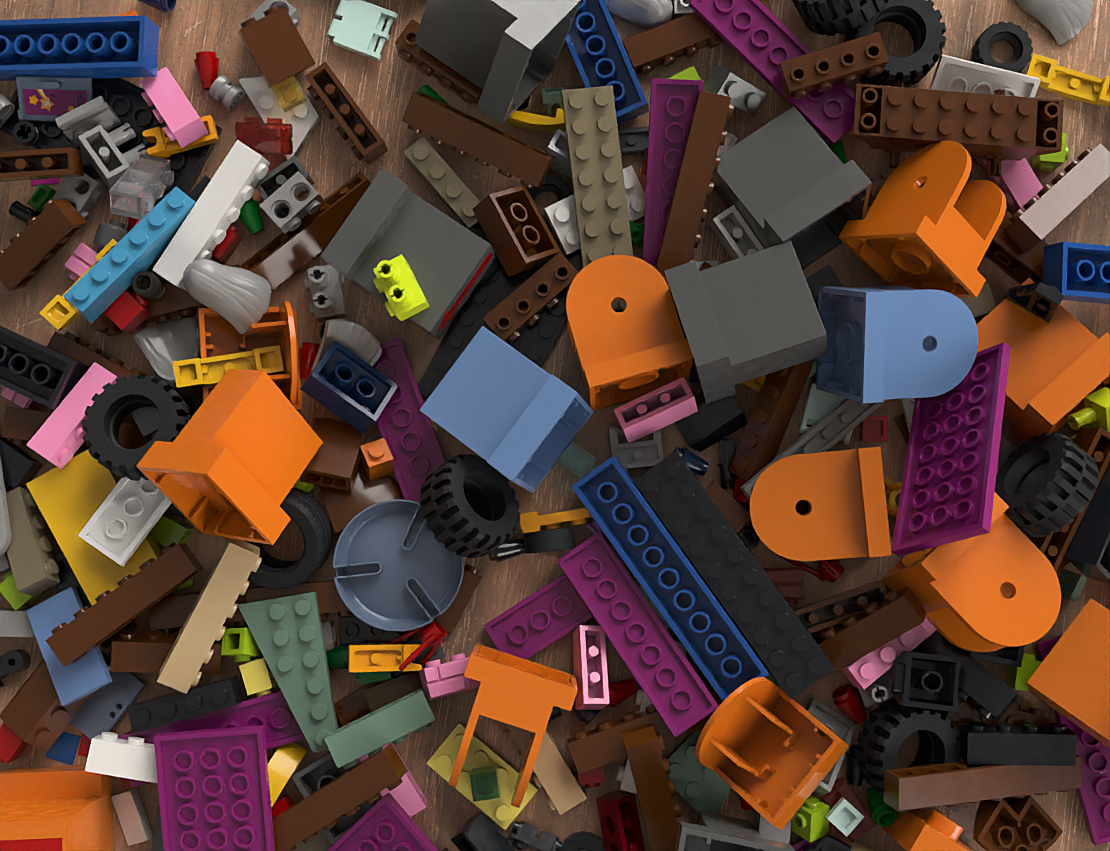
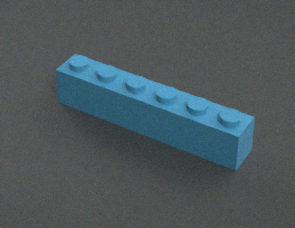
(129, 256)

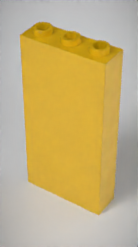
(67, 503)

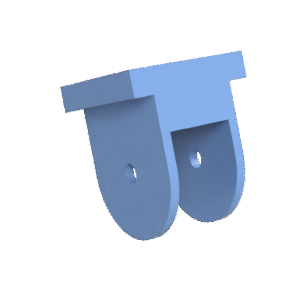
(894, 342)

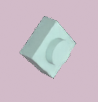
(844, 816)

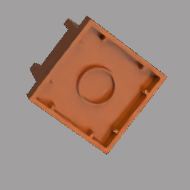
(930, 232)
(626, 350)
(844, 506)
(984, 588)
(516, 694)

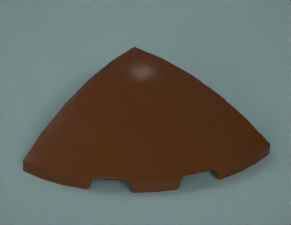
(345, 505)
(1014, 825)

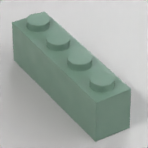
(379, 728)

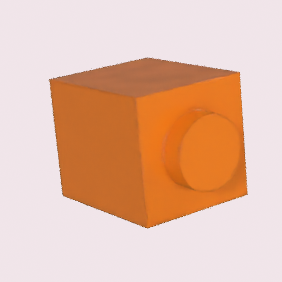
(377, 459)

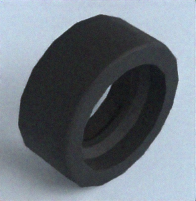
(549, 540)

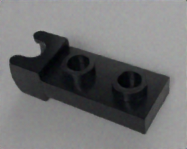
(356, 631)

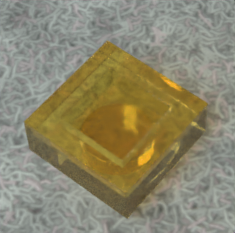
(289, 94)

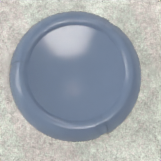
(394, 567)

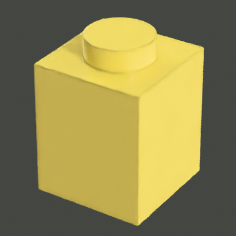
(257, 677)

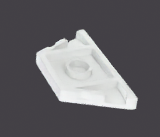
(302, 117)

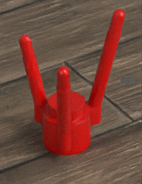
(828, 569)
(431, 635)

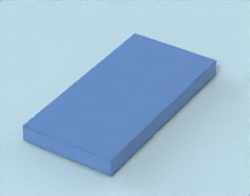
(78, 678)

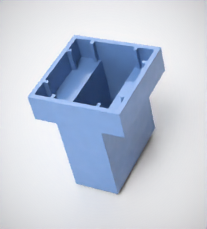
(507, 409)

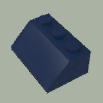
(349, 387)

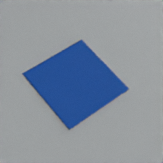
(64, 748)

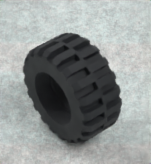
(837, 15)
(926, 31)
(115, 405)
(1046, 483)
(458, 526)
(889, 728)

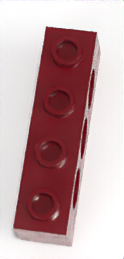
(620, 822)

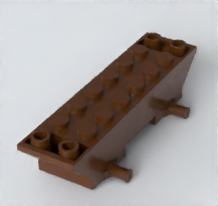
(984, 124)

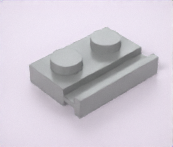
(86, 118)

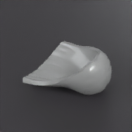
(642, 12)
(1061, 17)
(229, 291)
(353, 337)
(169, 343)

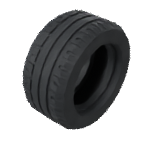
(317, 544)

